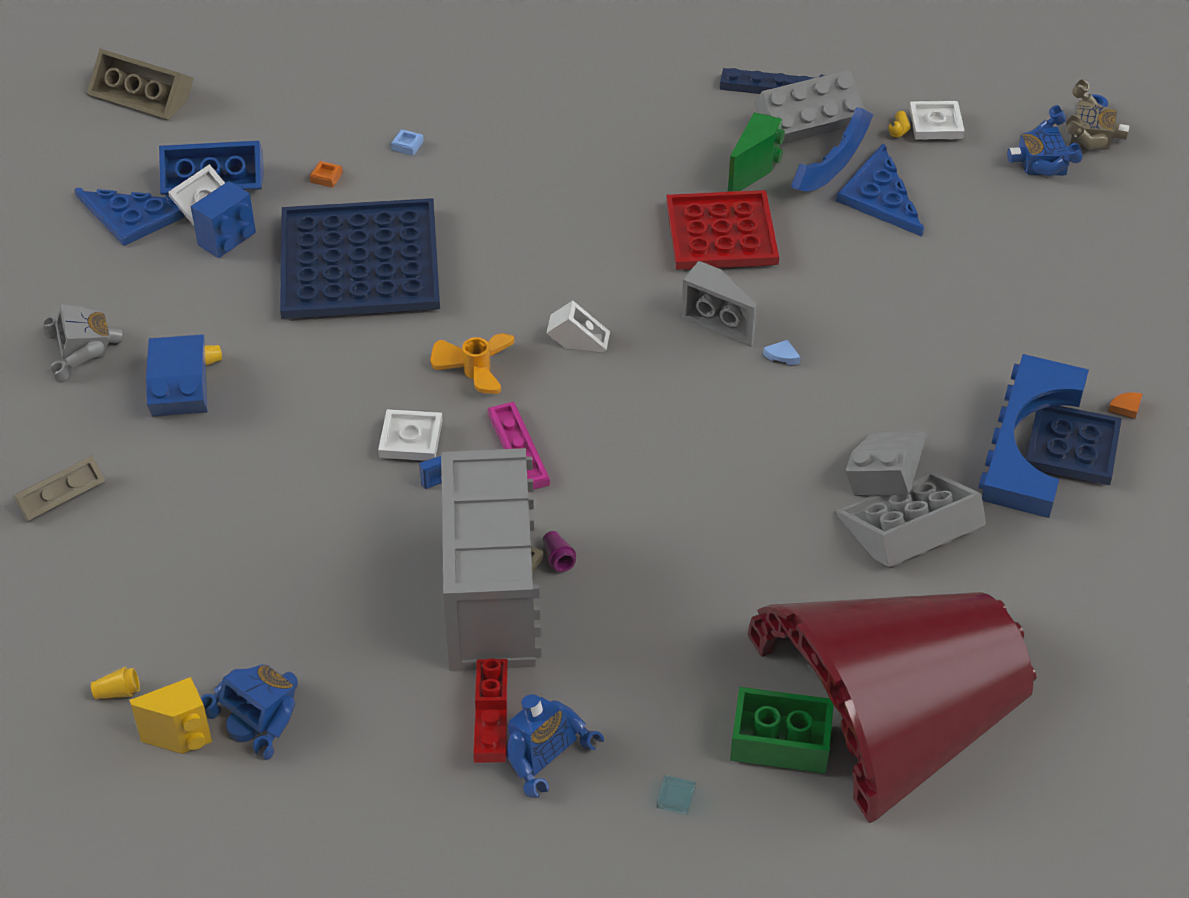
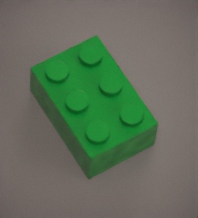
(782, 730)

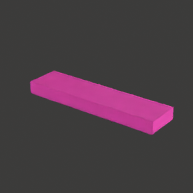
(514, 435)

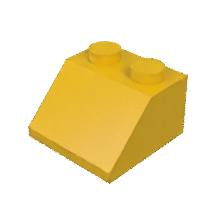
(172, 717)

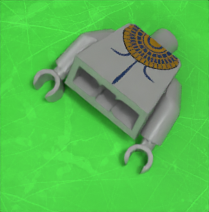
(81, 337)

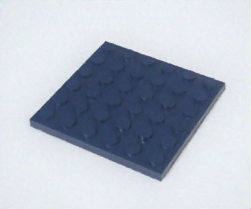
(358, 258)

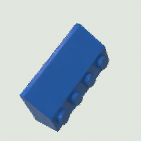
(232, 161)

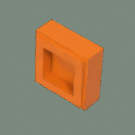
(326, 174)

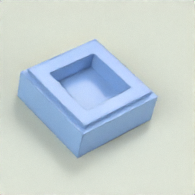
(407, 142)

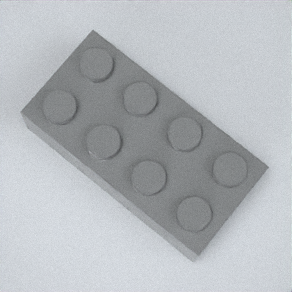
(812, 105)

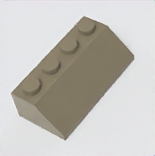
(139, 84)

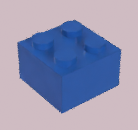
(223, 219)

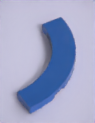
(817, 175)

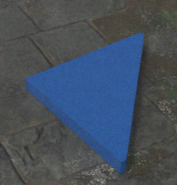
(881, 193)
(130, 215)

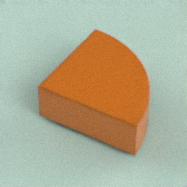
(1126, 404)

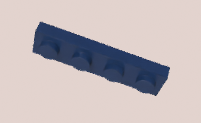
(754, 81)

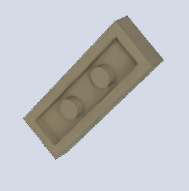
(59, 488)

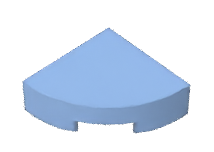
(782, 352)

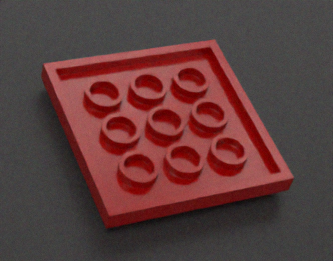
(722, 229)

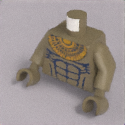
(1093, 123)

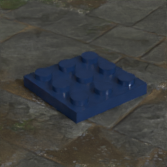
(1074, 443)

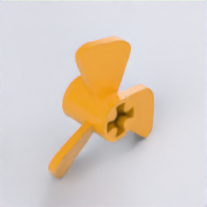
(473, 357)

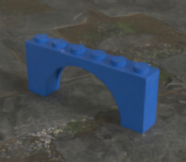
(1010, 476)

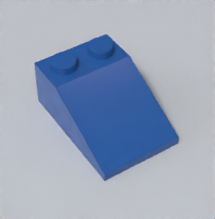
(176, 375)

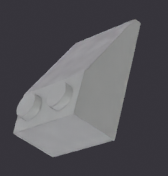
(718, 304)
(885, 463)

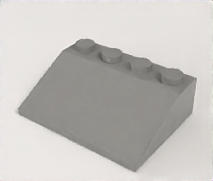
(909, 525)

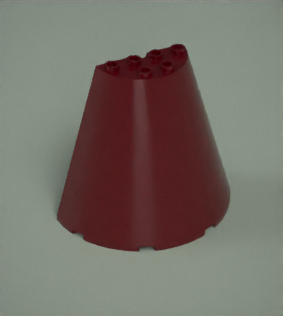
(907, 678)

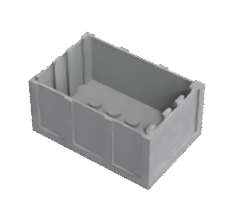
(488, 558)

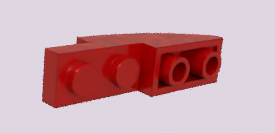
(491, 711)

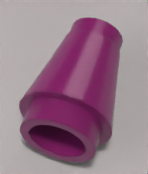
(559, 552)

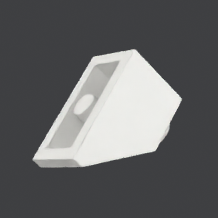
(577, 329)

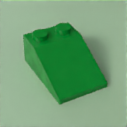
(756, 151)

